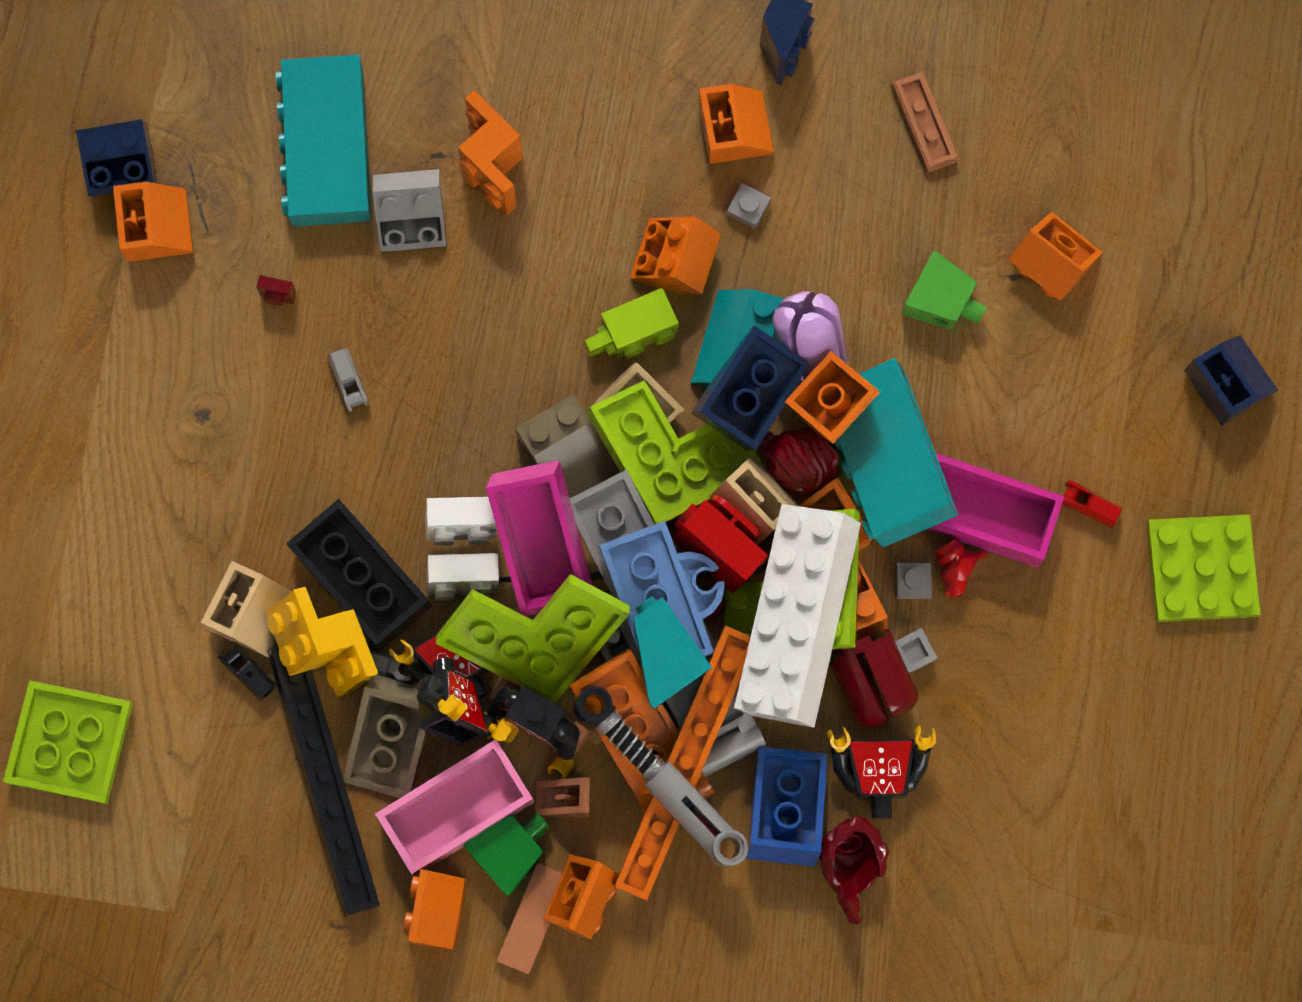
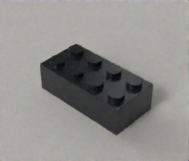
(359, 574)

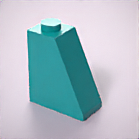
(665, 651)

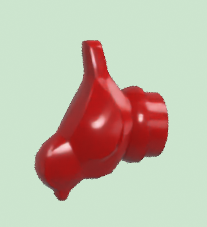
(956, 566)

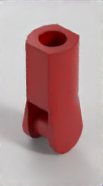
(1095, 506)

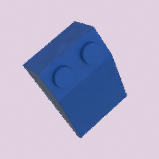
(787, 806)

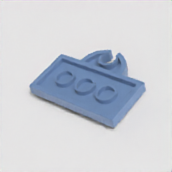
(649, 566)

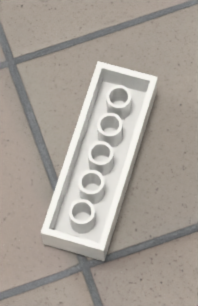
(797, 615)

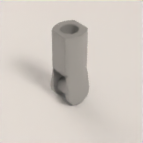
(347, 376)

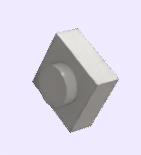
(748, 206)
(913, 581)
(916, 650)

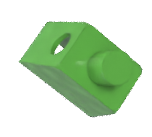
(943, 295)

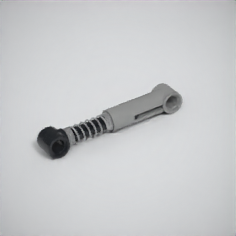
(663, 781)

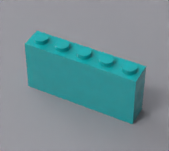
(324, 140)
(894, 461)

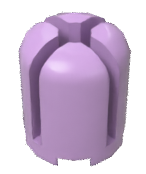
(810, 328)

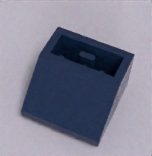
(784, 33)
(116, 156)
(1230, 379)

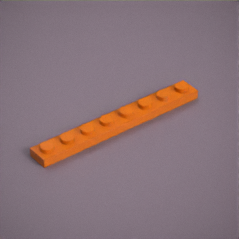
(688, 757)

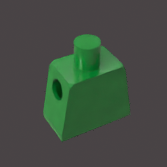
(509, 850)

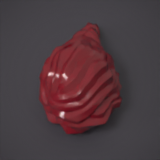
(800, 460)
(852, 861)

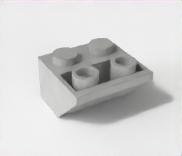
(409, 210)

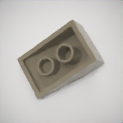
(568, 436)
(386, 739)

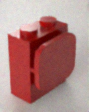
(722, 536)

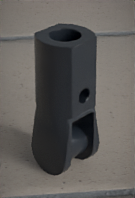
(250, 675)

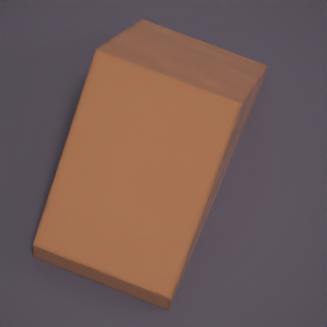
(563, 798)

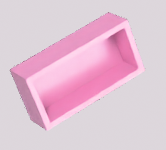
(454, 807)

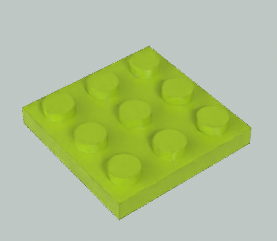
(1203, 568)
(68, 742)

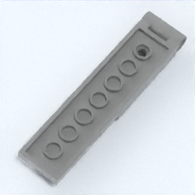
(615, 511)

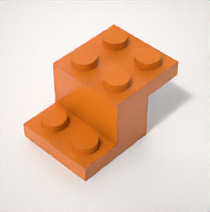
(490, 153)

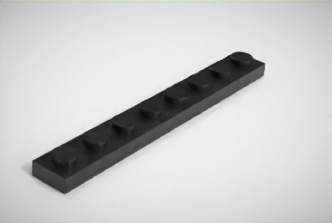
(325, 788)

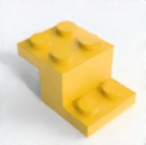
(315, 643)

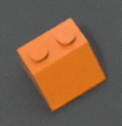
(1054, 256)
(831, 397)
(581, 896)

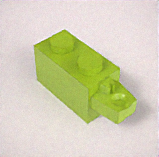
(634, 326)

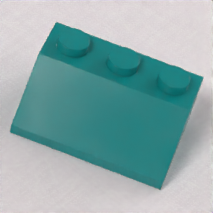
(729, 323)

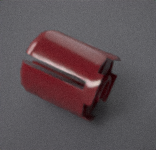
(890, 675)

